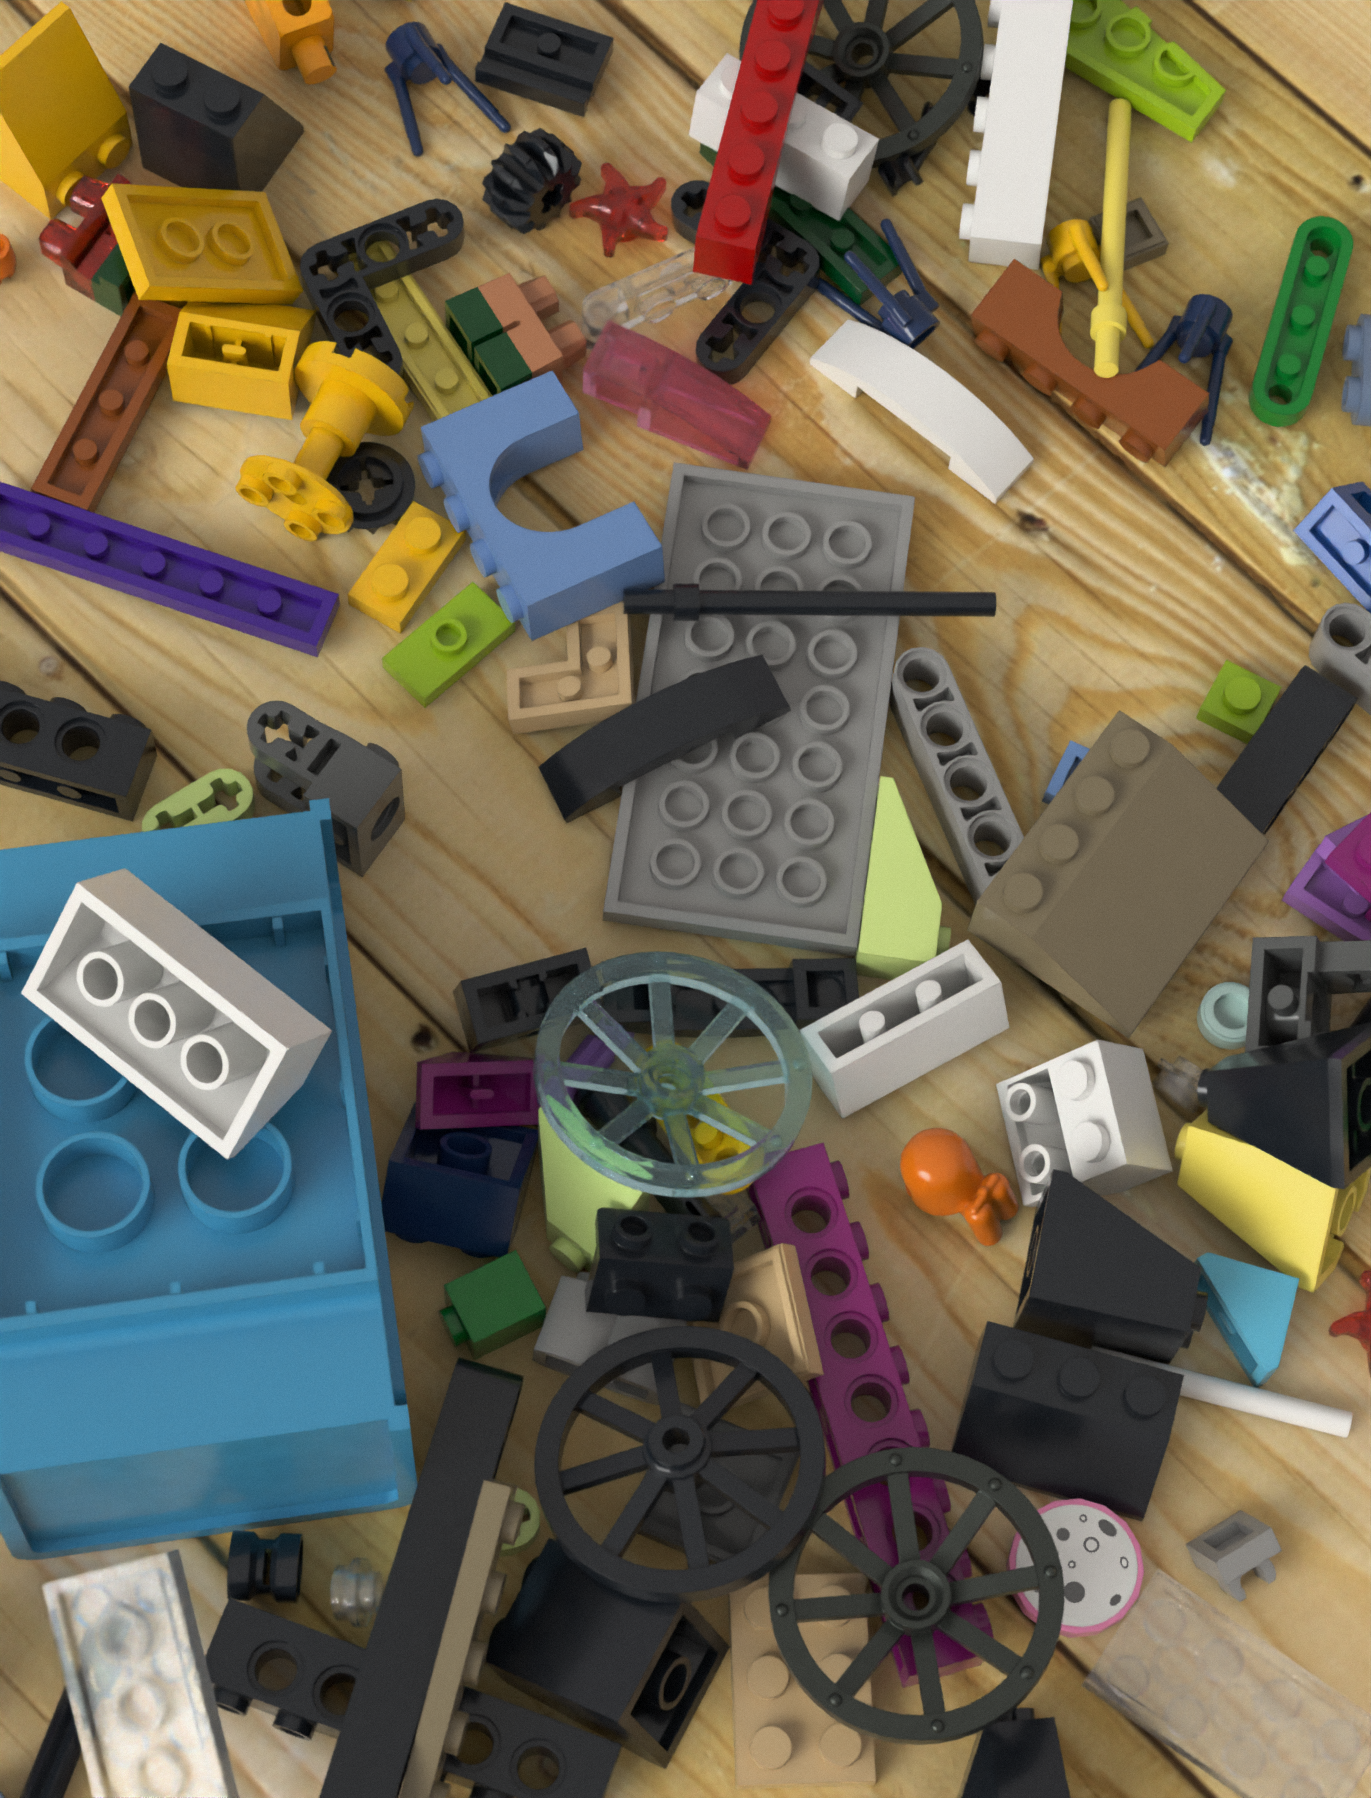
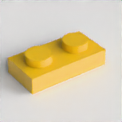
(406, 567)

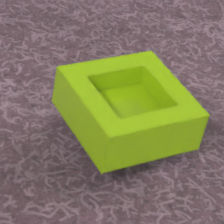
(1238, 702)

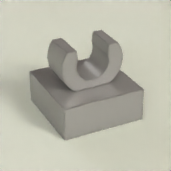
(1233, 1550)

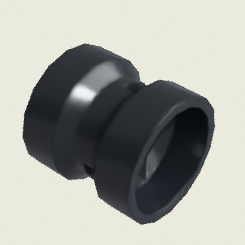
(250, 1564)

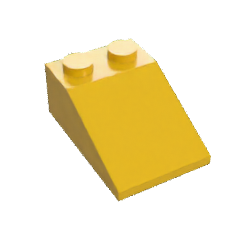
(57, 113)

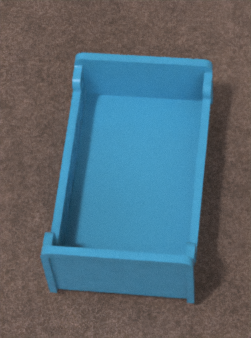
(174, 1322)

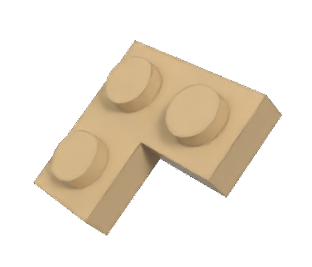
(585, 687)

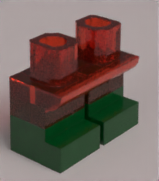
(90, 252)

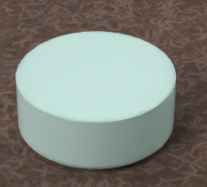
(1224, 1015)

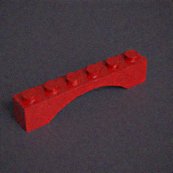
(754, 139)

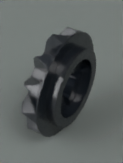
(387, 471)

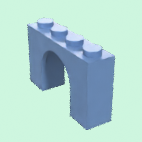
(540, 575)

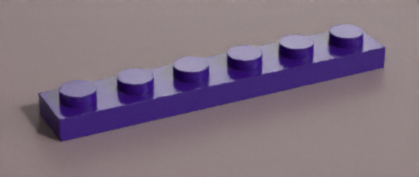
(165, 571)

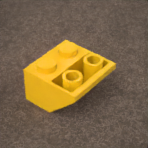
(239, 356)

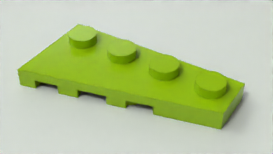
(1133, 63)

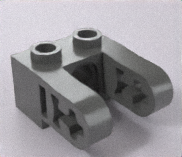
(357, 779)
(1295, 985)

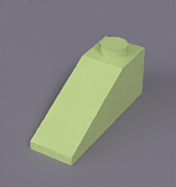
(900, 897)

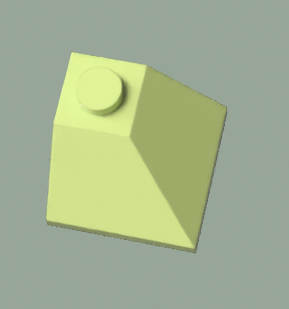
(572, 1198)

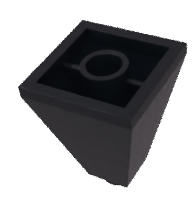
(1300, 1102)

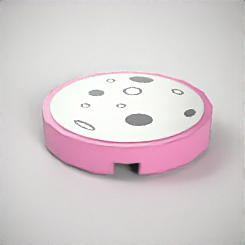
(1098, 1566)

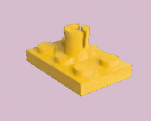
(201, 245)

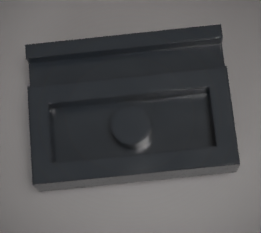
(544, 59)

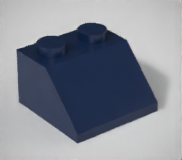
(459, 1186)

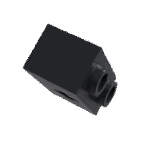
(514, 1000)

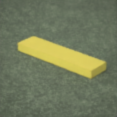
(430, 355)

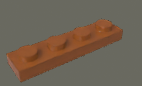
(110, 406)

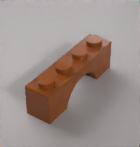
(1147, 408)

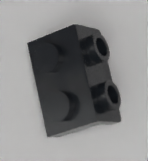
(660, 1265)

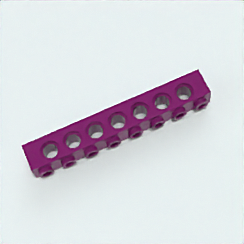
(813, 1183)

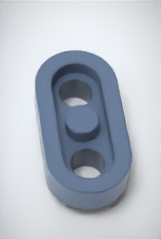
(1357, 387)

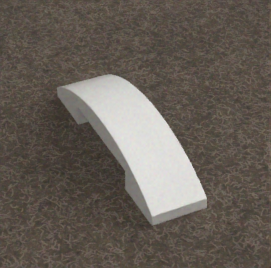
(929, 402)

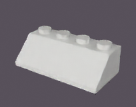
(174, 1010)

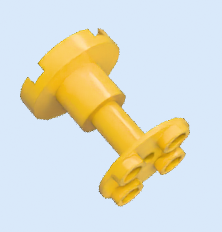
(346, 402)

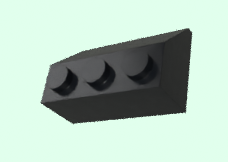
(1067, 1419)

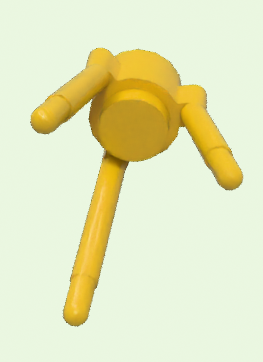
(1077, 257)

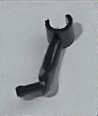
(905, 168)

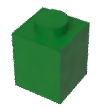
(492, 1306)

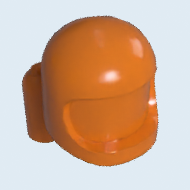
(947, 1180)

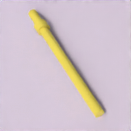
(1109, 317)

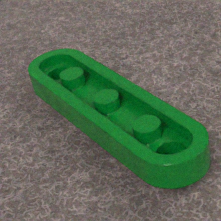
(1301, 321)

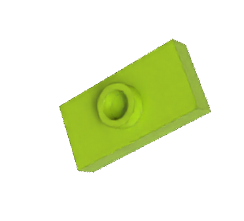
(448, 644)

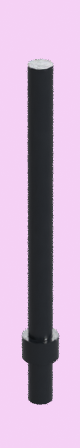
(689, 602)

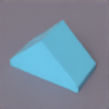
(1249, 1310)

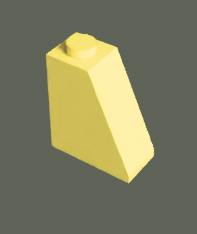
(1267, 1201)

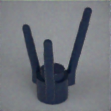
(421, 60)
(904, 316)
(1198, 334)

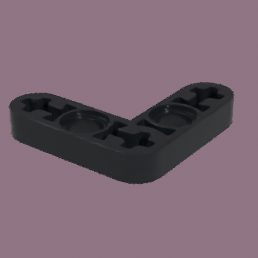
(769, 285)
(352, 287)

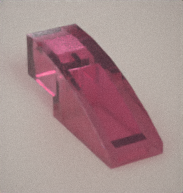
(674, 396)

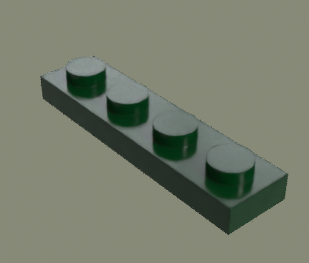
(832, 239)

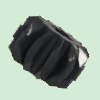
(531, 181)

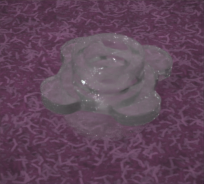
(1179, 1082)

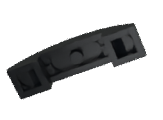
(660, 730)
(804, 989)

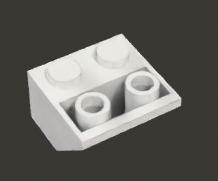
(1085, 1117)

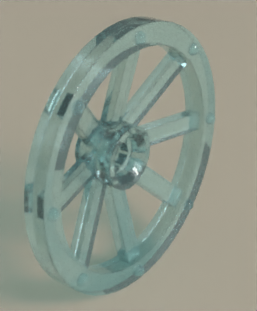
(671, 1068)

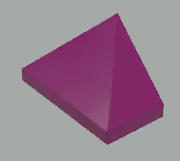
(475, 1091)

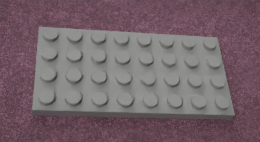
(776, 825)

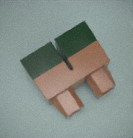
(504, 334)

